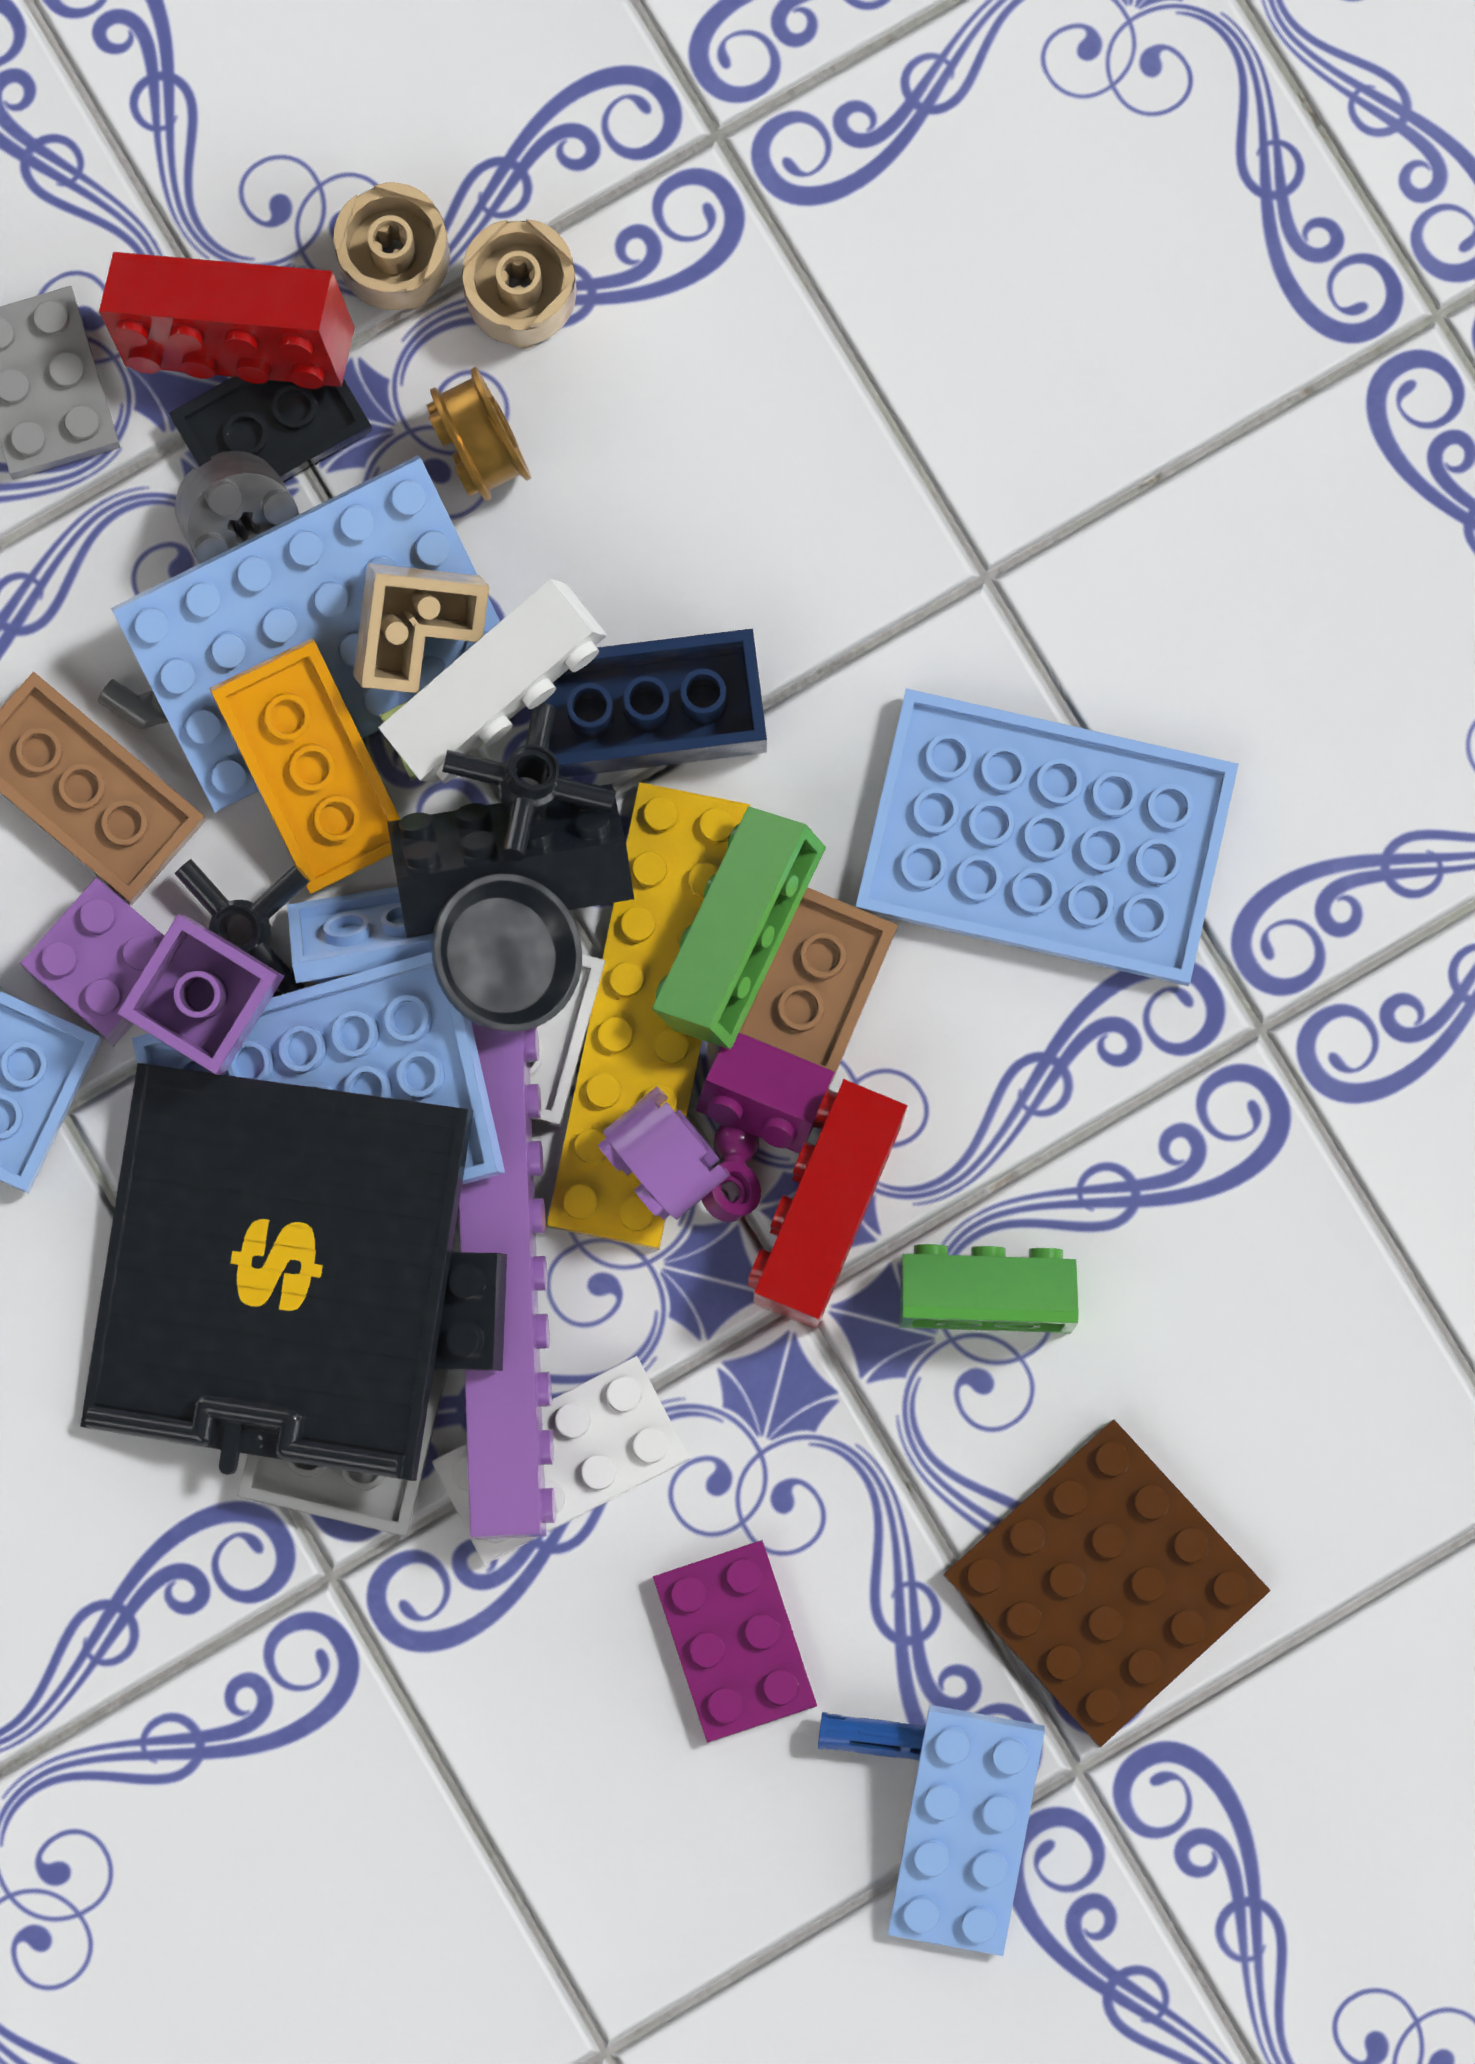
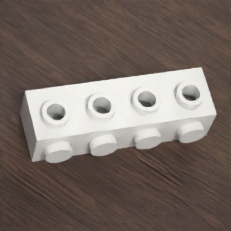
(495, 680)

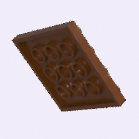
(1106, 1583)

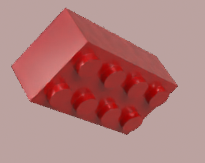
(227, 319)
(829, 1204)

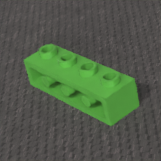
(738, 927)

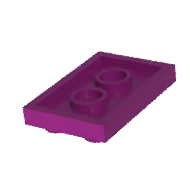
(734, 1641)

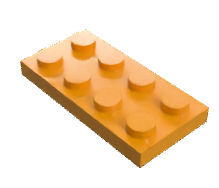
(309, 764)

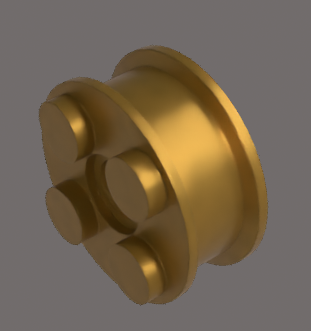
(481, 434)

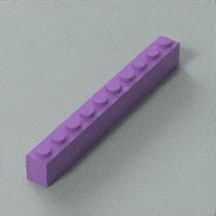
(503, 1217)

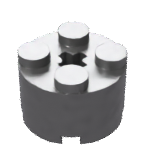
(220, 493)

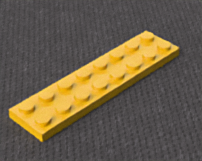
(628, 1049)

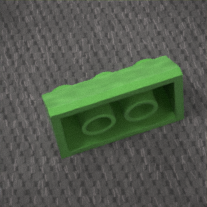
(988, 1290)

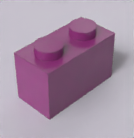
(765, 1092)

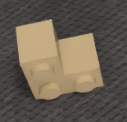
(402, 610)

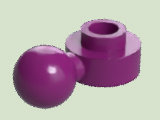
(742, 1185)

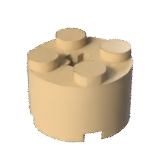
(373, 222)
(519, 250)

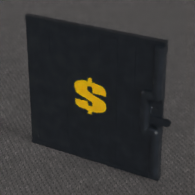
(277, 1271)

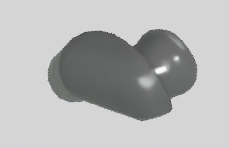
(139, 710)

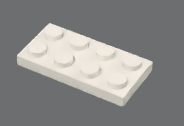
(605, 1443)

